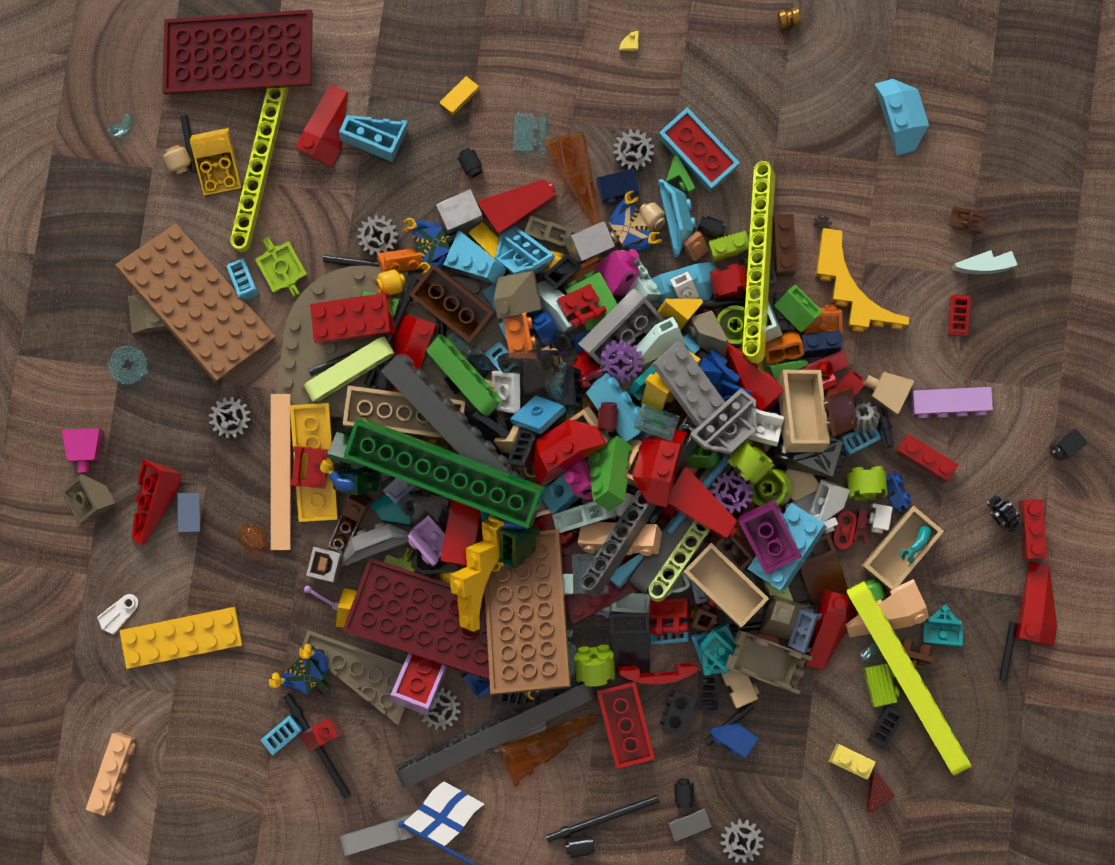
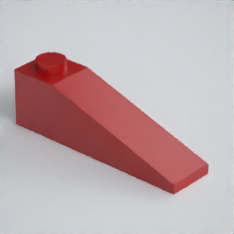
(157, 490)
(830, 629)

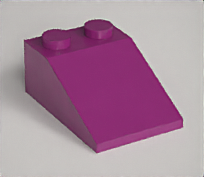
(770, 536)

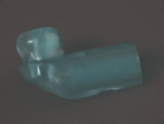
(121, 128)

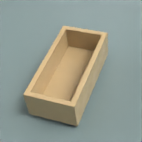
(803, 411)
(885, 561)
(725, 585)

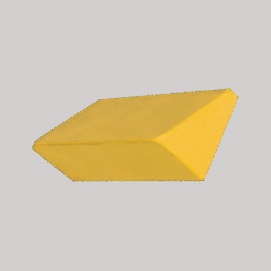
(459, 96)
(485, 238)

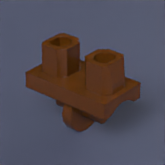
(967, 220)
(923, 656)

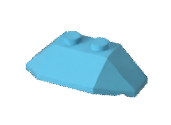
(902, 114)
(677, 218)
(522, 253)
(699, 275)

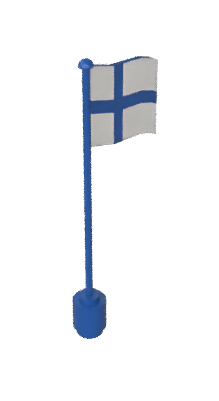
(442, 817)

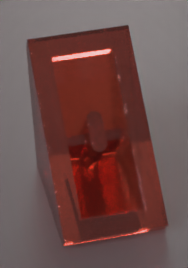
(878, 793)

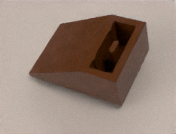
(841, 410)
(738, 547)
(822, 570)

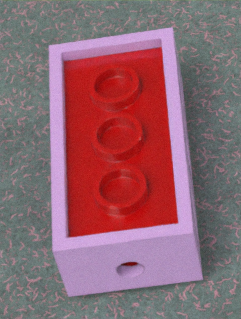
(418, 684)

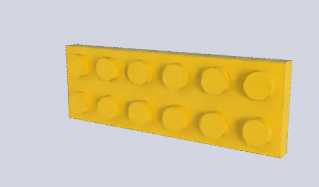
(313, 429)
(181, 637)

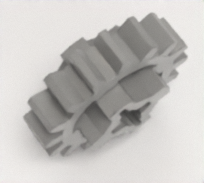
(639, 145)
(384, 233)
(227, 424)
(442, 717)
(733, 844)

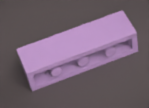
(951, 401)

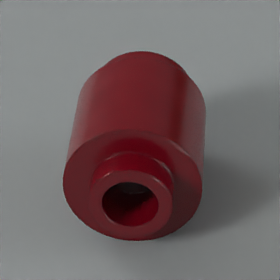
(608, 416)

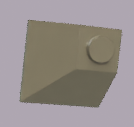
(516, 294)
(142, 317)
(708, 333)
(87, 498)
(781, 617)

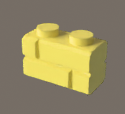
(852, 761)

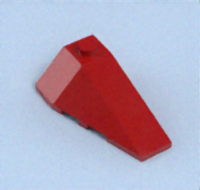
(321, 135)
(413, 339)
(762, 385)
(1037, 609)

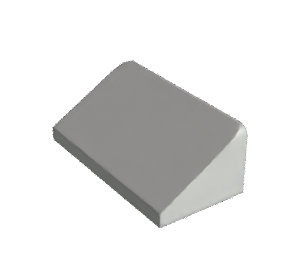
(689, 824)

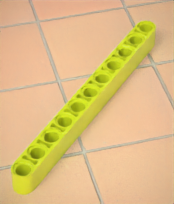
(258, 159)
(762, 268)
(908, 678)

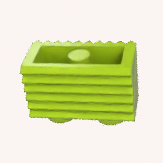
(728, 246)
(881, 685)

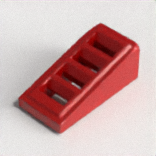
(952, 307)

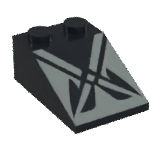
(816, 463)

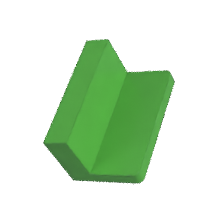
(798, 308)

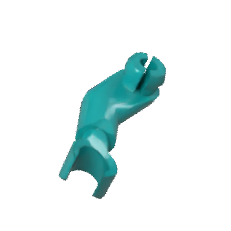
(922, 538)

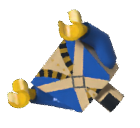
(629, 227)

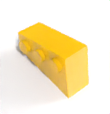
(656, 391)

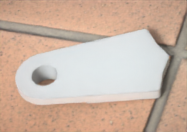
(117, 614)

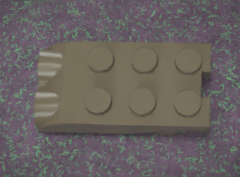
(767, 661)

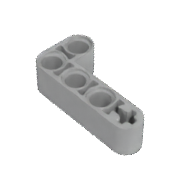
(374, 836)

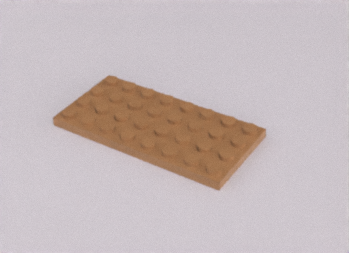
(195, 302)
(528, 622)

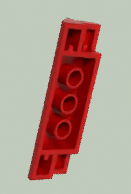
(462, 531)

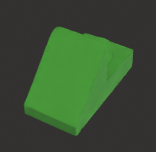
(678, 171)

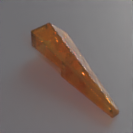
(573, 160)
(528, 752)

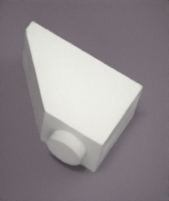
(828, 500)

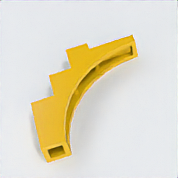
(845, 291)
(471, 581)

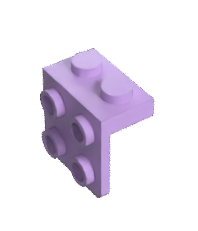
(428, 539)

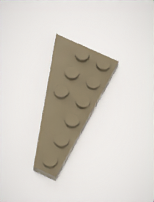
(362, 671)

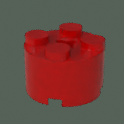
(729, 282)

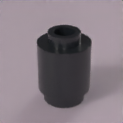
(470, 163)
(711, 227)
(381, 380)
(684, 793)
(579, 846)

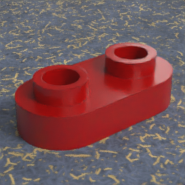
(844, 530)

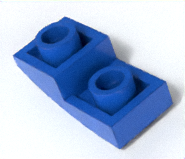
(719, 361)

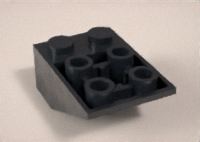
(630, 640)

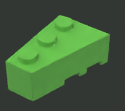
(608, 473)

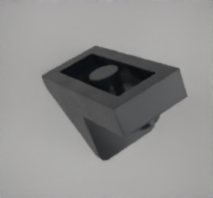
(561, 272)

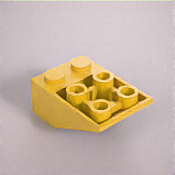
(215, 161)

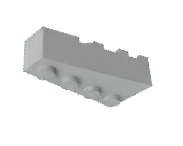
(625, 321)

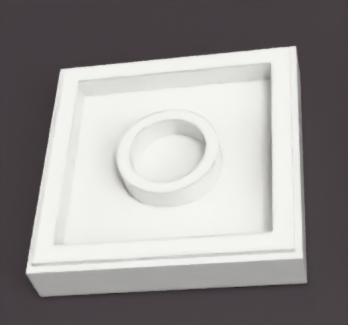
(508, 389)

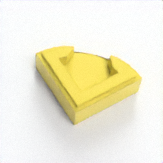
(630, 42)

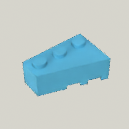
(373, 135)
(472, 260)
(608, 390)

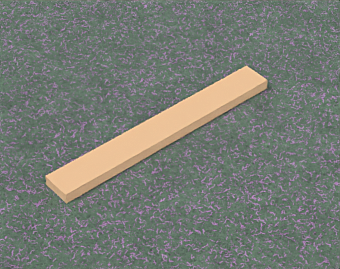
(280, 472)

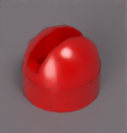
(826, 368)

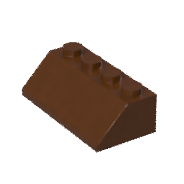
(452, 303)

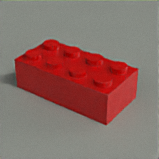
(352, 319)
(625, 725)

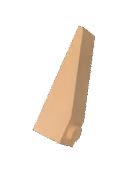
(901, 609)

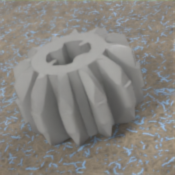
(866, 417)

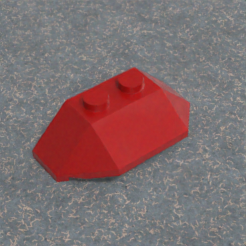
(564, 448)
(658, 467)

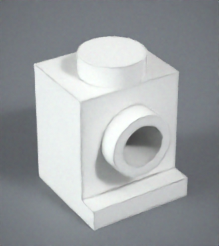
(684, 286)
(880, 518)

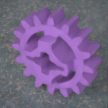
(629, 357)
(739, 490)

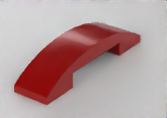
(681, 671)

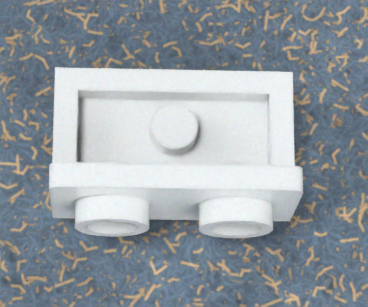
(768, 428)

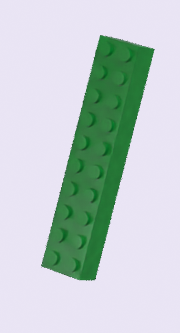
(444, 472)

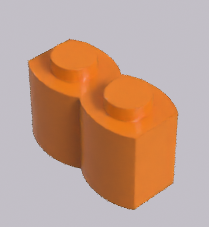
(784, 347)

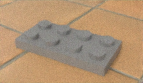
(688, 383)

